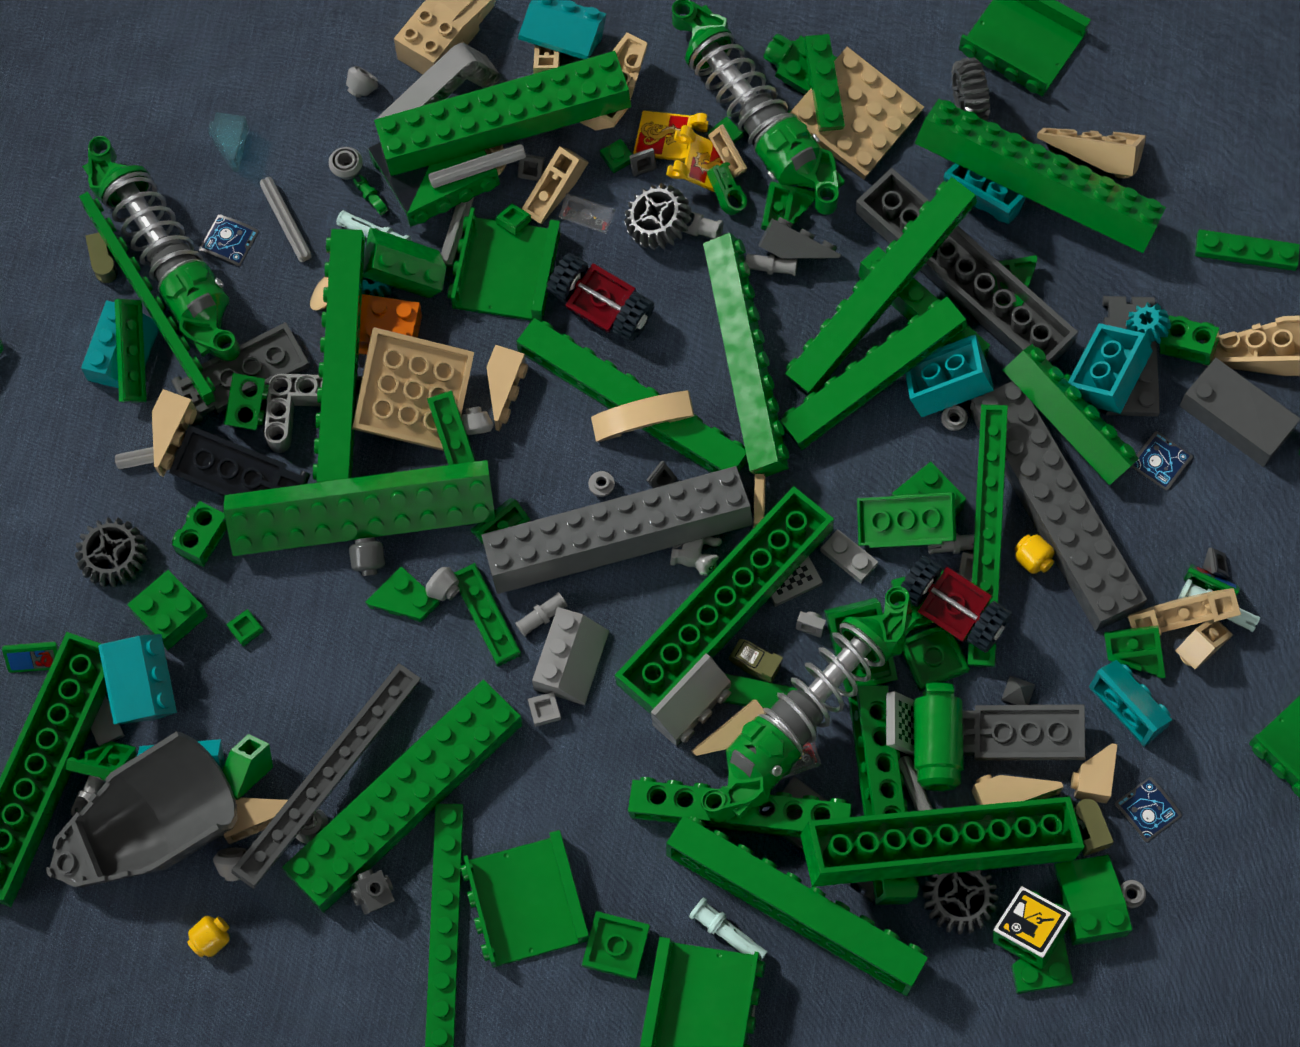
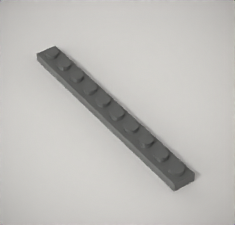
(325, 776)

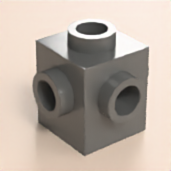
(365, 898)

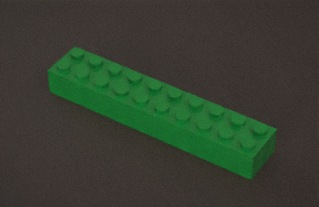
(503, 113)
(1040, 175)
(359, 508)
(726, 598)
(38, 761)
(403, 795)
(941, 841)
(795, 905)

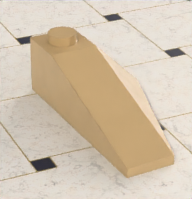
(630, 56)
(1111, 153)
(1264, 348)

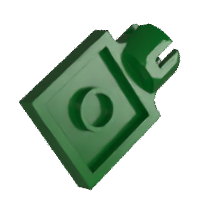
(790, 61)

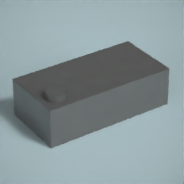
(1239, 412)

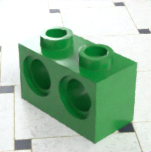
(1186, 346)
(238, 400)
(207, 536)

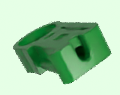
(723, 185)

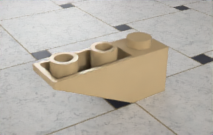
(504, 373)
(169, 423)

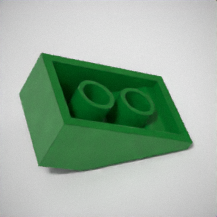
(860, 609)
(1093, 899)

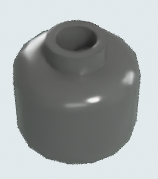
(367, 556)

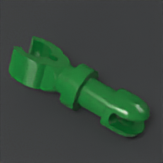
(370, 194)

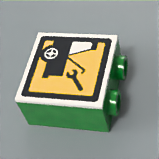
(1031, 927)

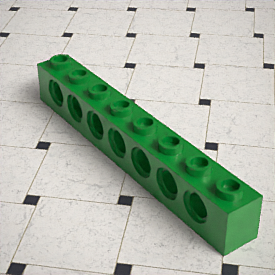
(873, 779)
(778, 824)

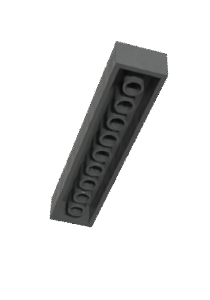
(964, 274)
(1063, 512)
(617, 529)

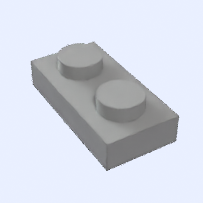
(849, 556)

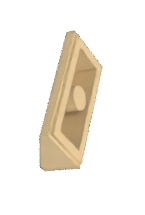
(727, 150)

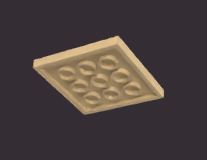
(873, 113)
(400, 378)

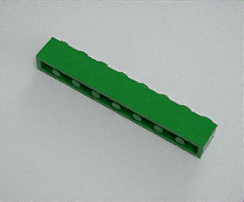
(874, 372)

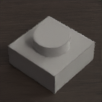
(811, 623)
(544, 709)

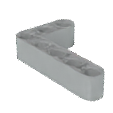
(445, 77)
(286, 401)

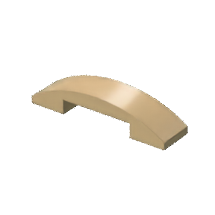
(642, 414)
(1188, 611)

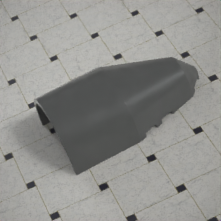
(146, 816)

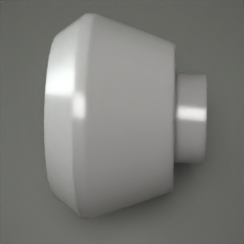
(360, 82)
(345, 162)
(476, 421)
(442, 584)
(318, 822)
(226, 860)

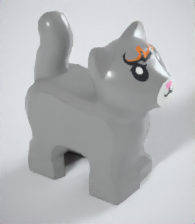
(691, 555)

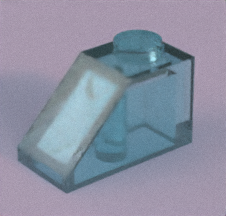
(229, 137)

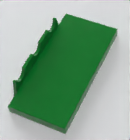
(906, 520)

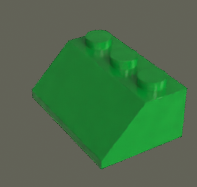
(403, 264)

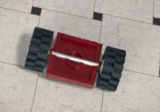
(600, 297)
(956, 604)

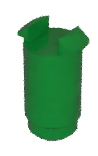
(938, 738)

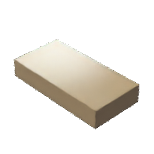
(759, 498)

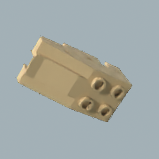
(438, 28)

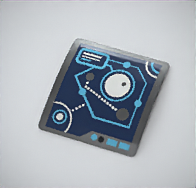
(229, 239)
(1161, 460)
(1148, 809)

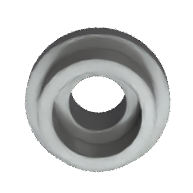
(955, 411)
(601, 491)
(1140, 892)

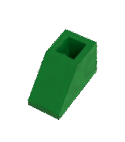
(247, 764)

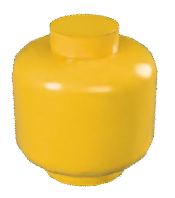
(1034, 554)
(208, 936)

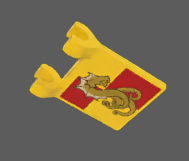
(659, 129)
(699, 158)

